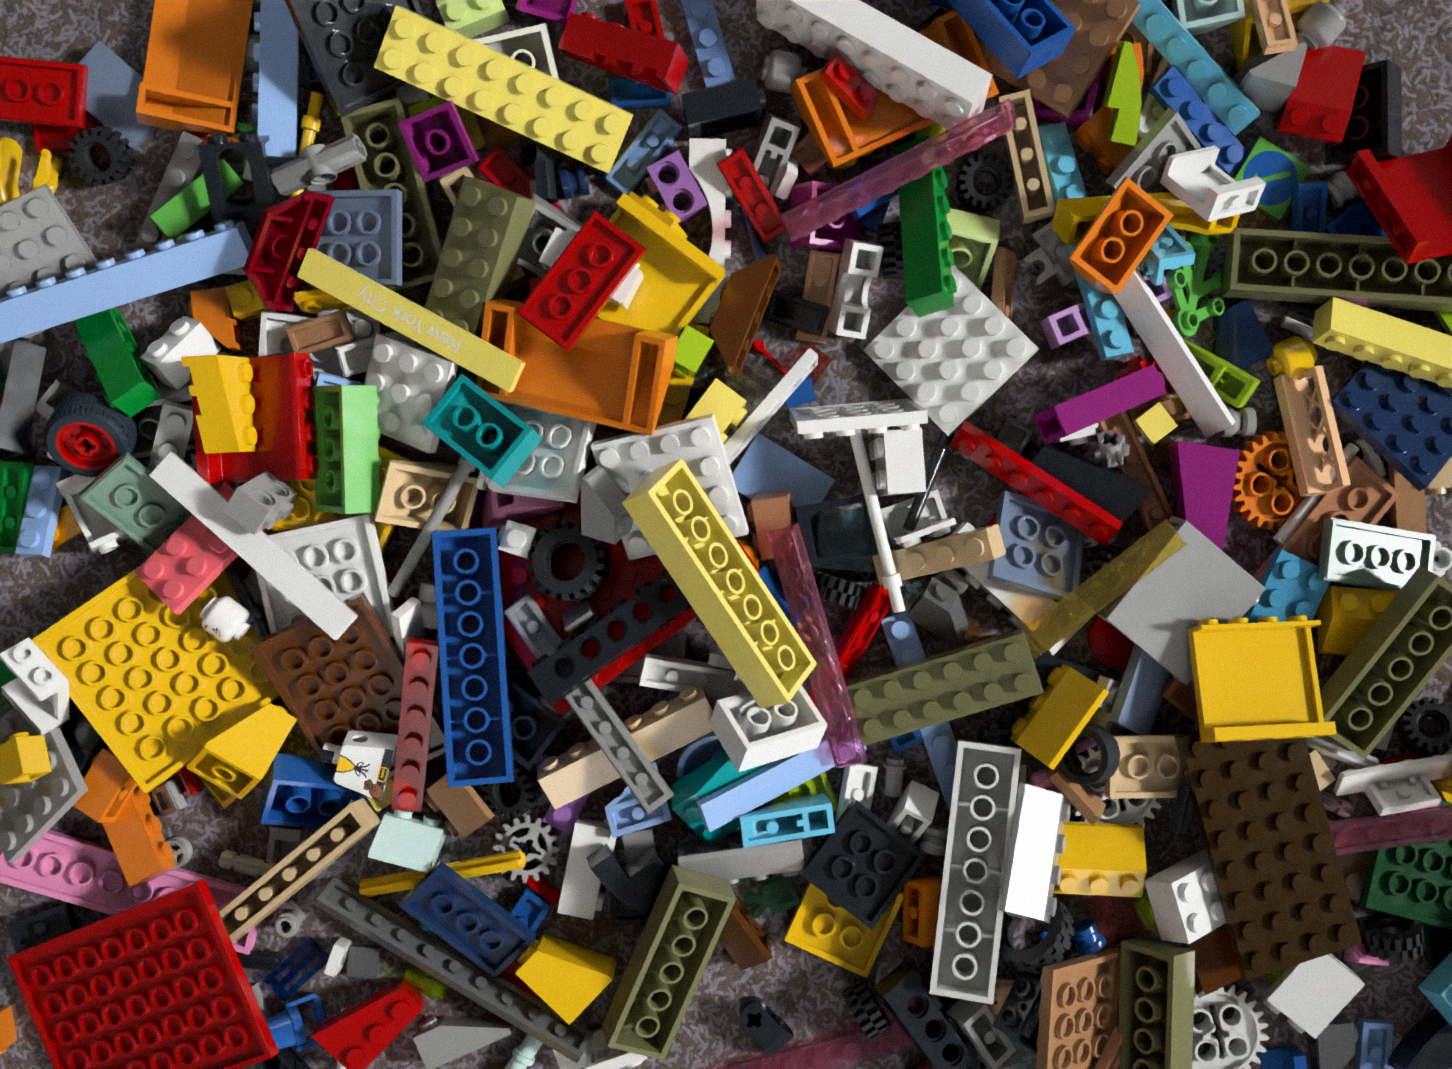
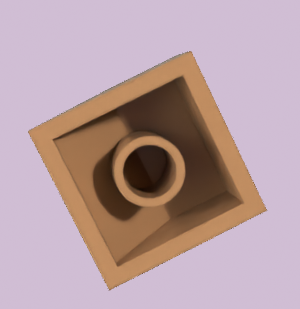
(460, 805)

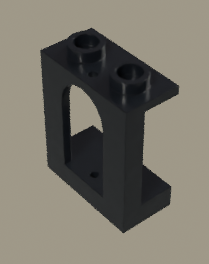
(254, 149)

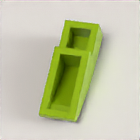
(1124, 96)
(1228, 380)

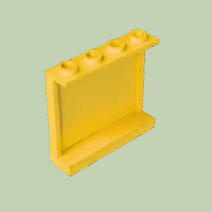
(674, 273)
(1256, 680)

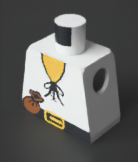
(362, 761)

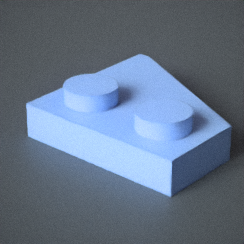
(628, 816)

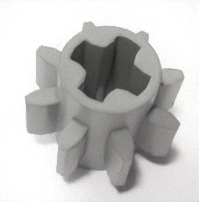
(1109, 449)

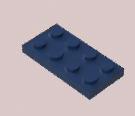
(468, 919)

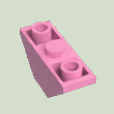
(500, 507)

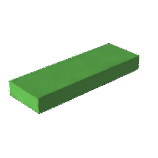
(192, 203)

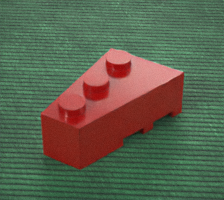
(370, 1026)

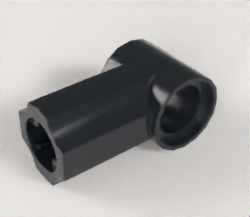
(541, 163)

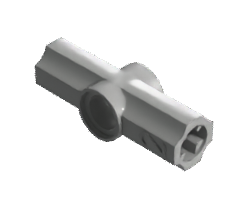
(319, 164)

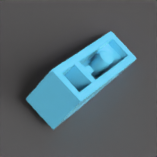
(788, 821)

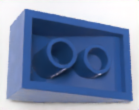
(302, 793)

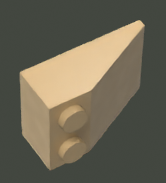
(414, 490)

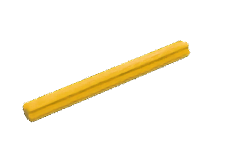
(466, 868)

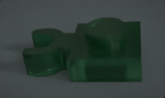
(777, 894)

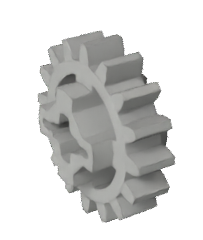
(539, 854)

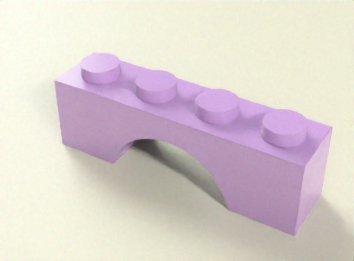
(1074, 321)

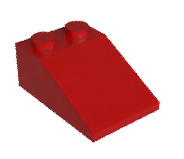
(1323, 95)

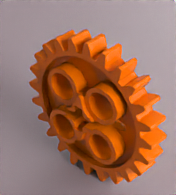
(1258, 503)

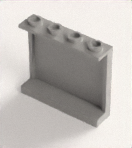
(1184, 589)

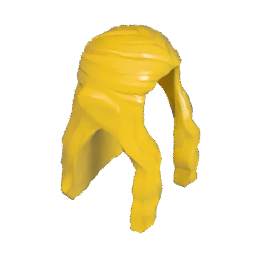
(10, 169)

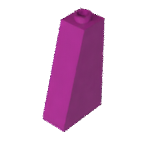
(1100, 404)
(1203, 486)

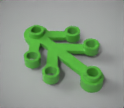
(1187, 317)

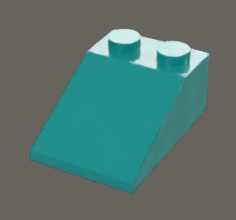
(482, 430)
(701, 783)

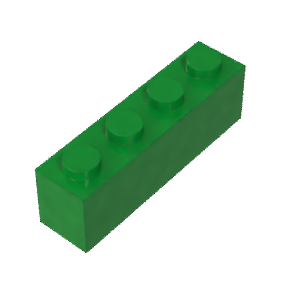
(117, 361)

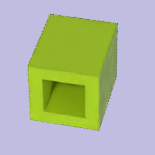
(691, 352)

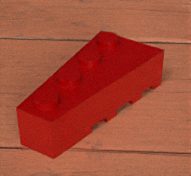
(624, 52)

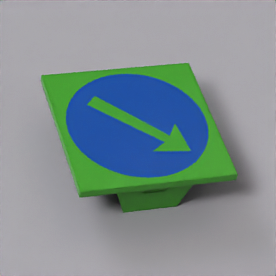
(1279, 173)

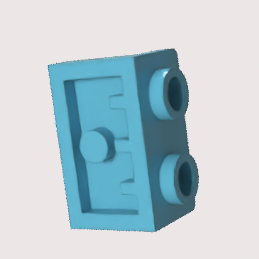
(1166, 253)

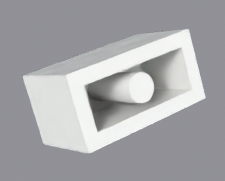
(182, 339)

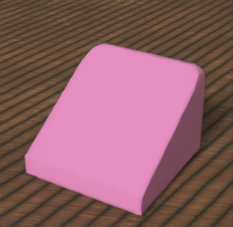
(1359, 955)

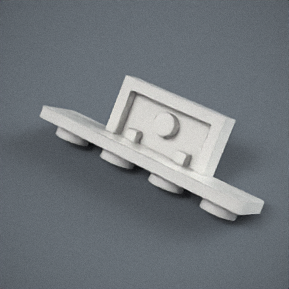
(1397, 785)
(600, 1056)

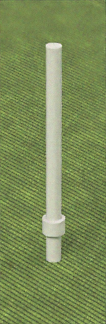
(891, 579)

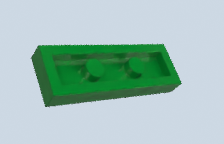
(14, 489)

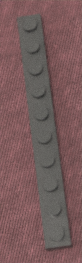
(453, 969)

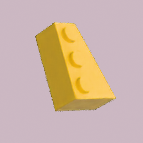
(224, 402)

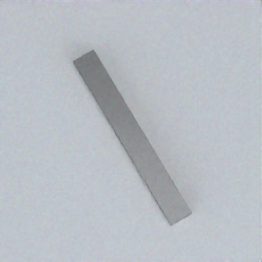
(593, 710)

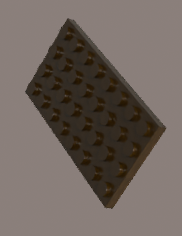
(1269, 850)

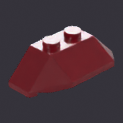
(282, 244)

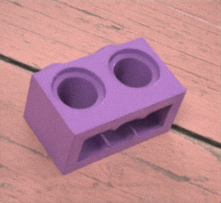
(682, 187)

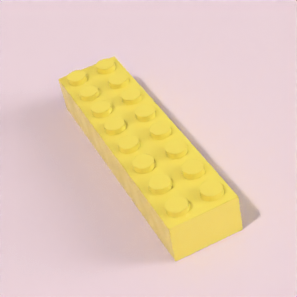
(502, 89)
(720, 583)

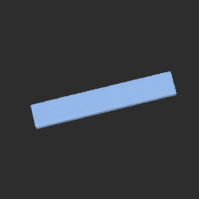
(764, 785)

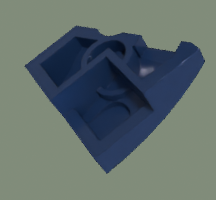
(1240, 336)

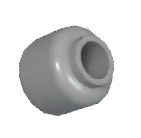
(1321, 24)
(781, 70)

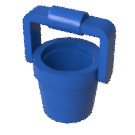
(288, 1027)

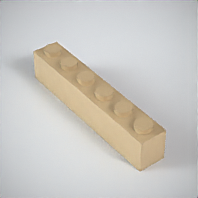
(657, 732)
(298, 868)

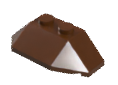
(742, 309)

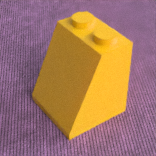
(245, 751)
(565, 974)

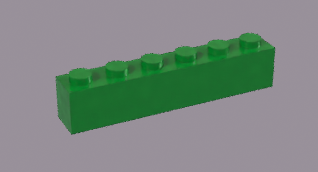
(926, 240)

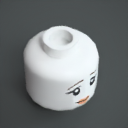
(225, 619)

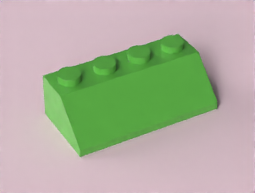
(347, 448)

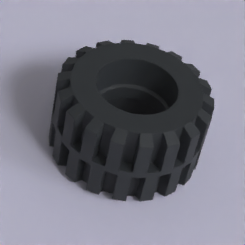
(544, 557)

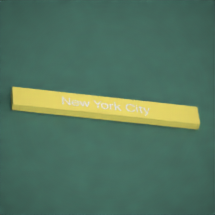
(411, 320)

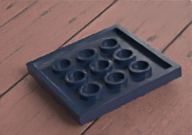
(1400, 419)

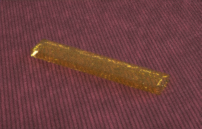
(1103, 587)

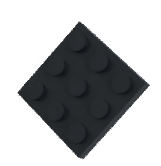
(862, 864)

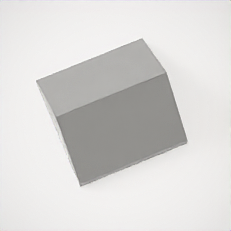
(1274, 80)

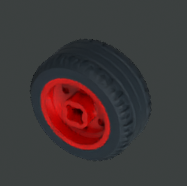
(88, 434)

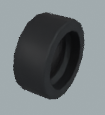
(1109, 760)

